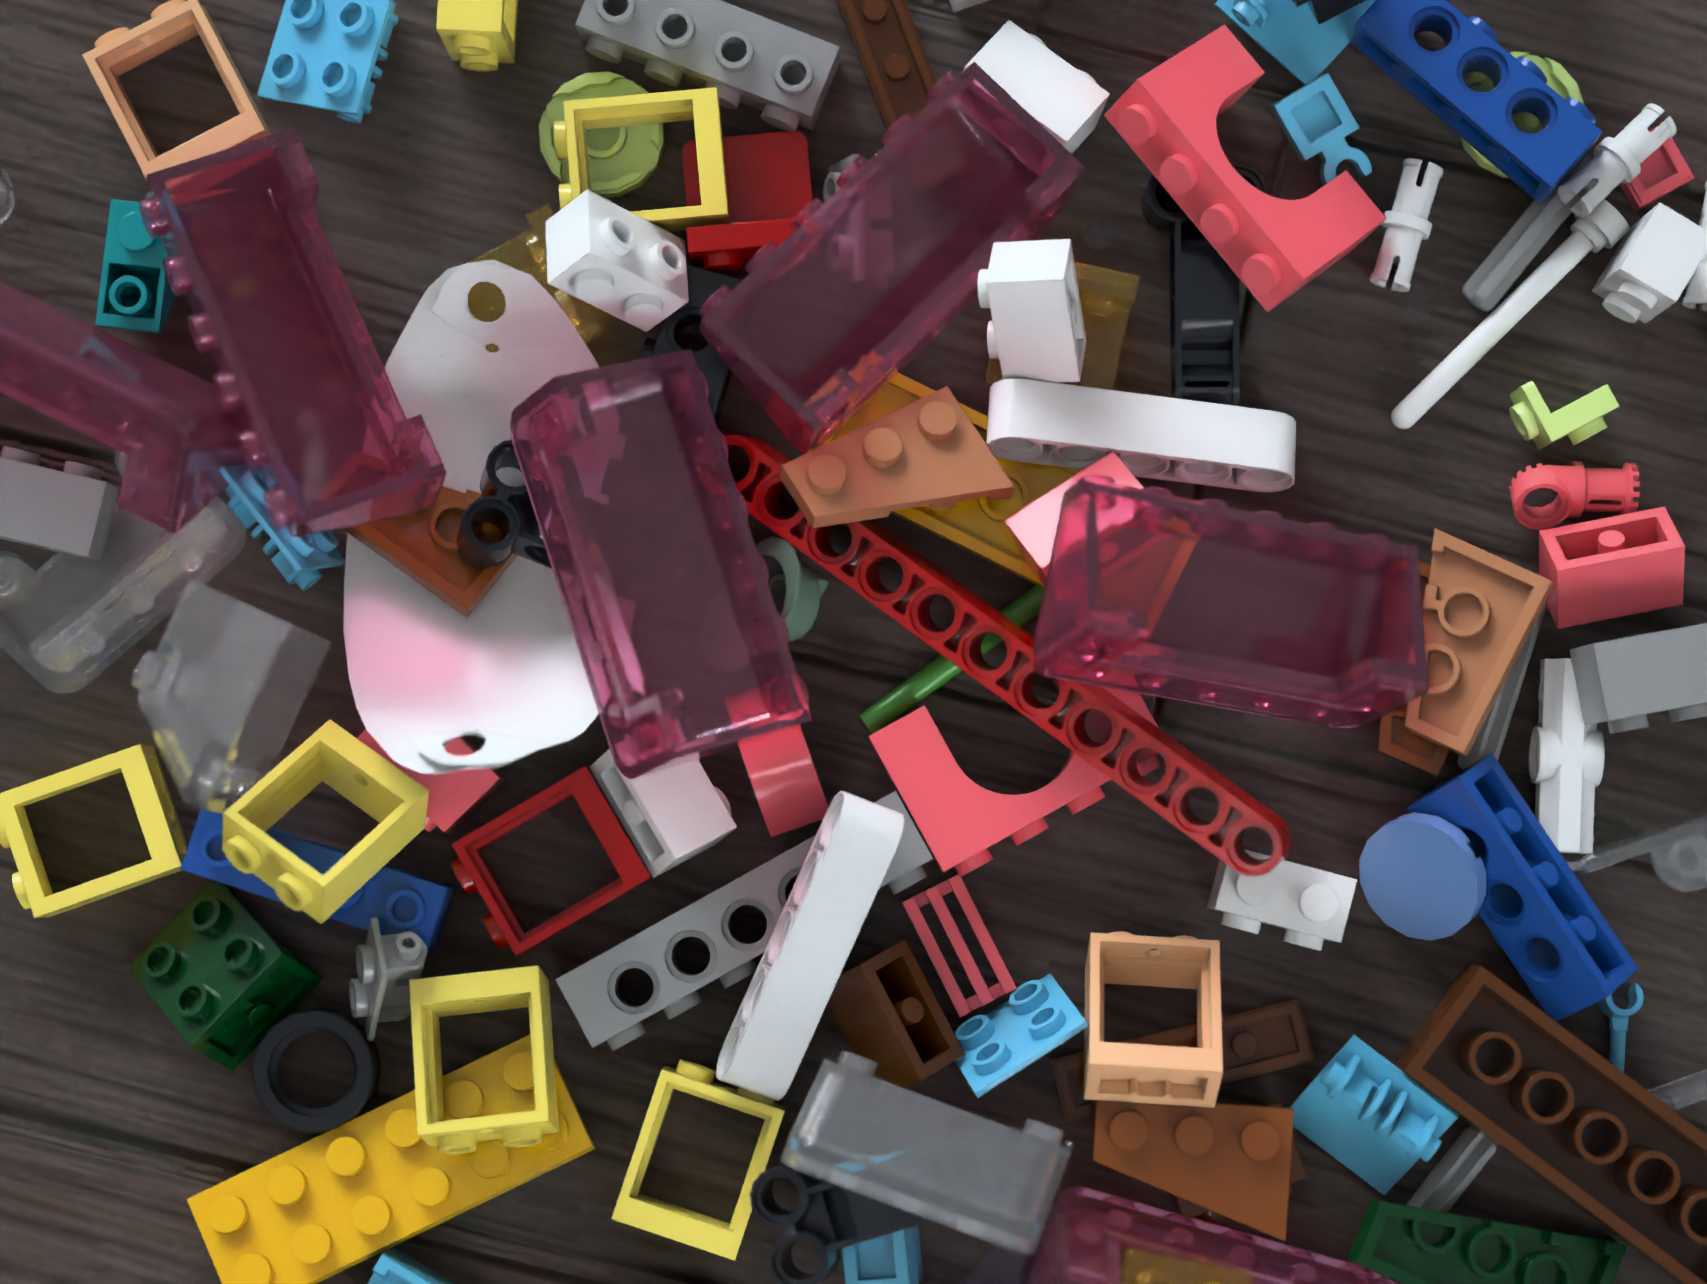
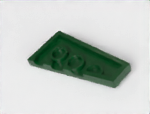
(1452, 1248)

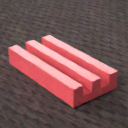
(983, 993)

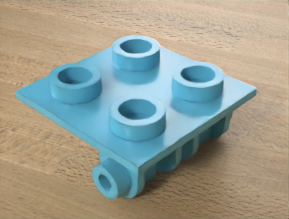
(1293, 33)
(329, 54)
(298, 556)
(1016, 1033)
(1371, 1115)

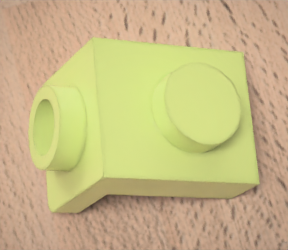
(1577, 420)

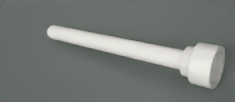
(1598, 230)

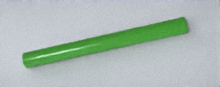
(942, 669)

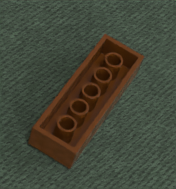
(1568, 1118)

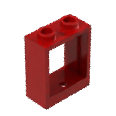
(476, 874)

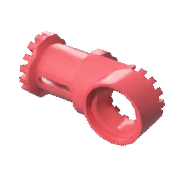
(1577, 490)

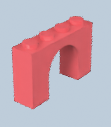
(1263, 239)
(964, 818)

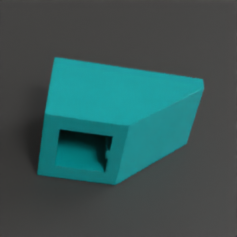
(133, 278)

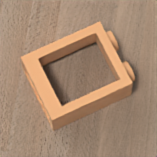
(169, 27)
(1153, 1071)

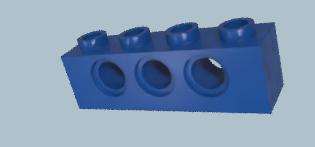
(1482, 119)
(392, 895)
(1532, 895)

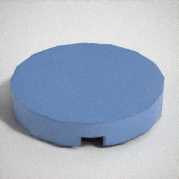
(1422, 876)

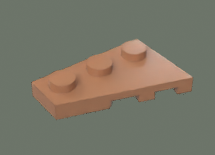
(895, 463)
(1473, 633)

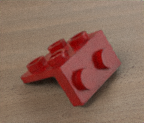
(765, 191)

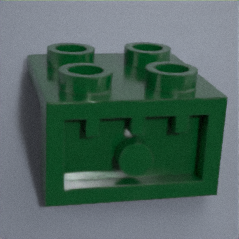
(222, 976)

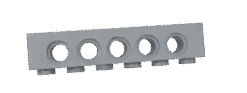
(594, 986)

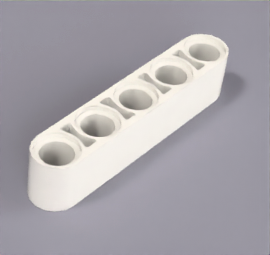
(1147, 432)
(809, 945)

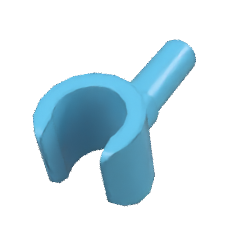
(1619, 1023)

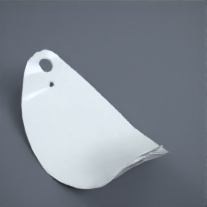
(514, 662)

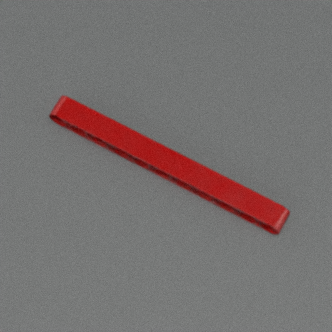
(1015, 677)

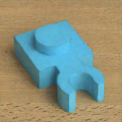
(1316, 123)

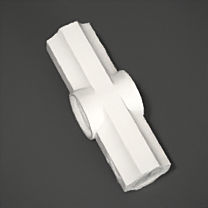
(1565, 760)

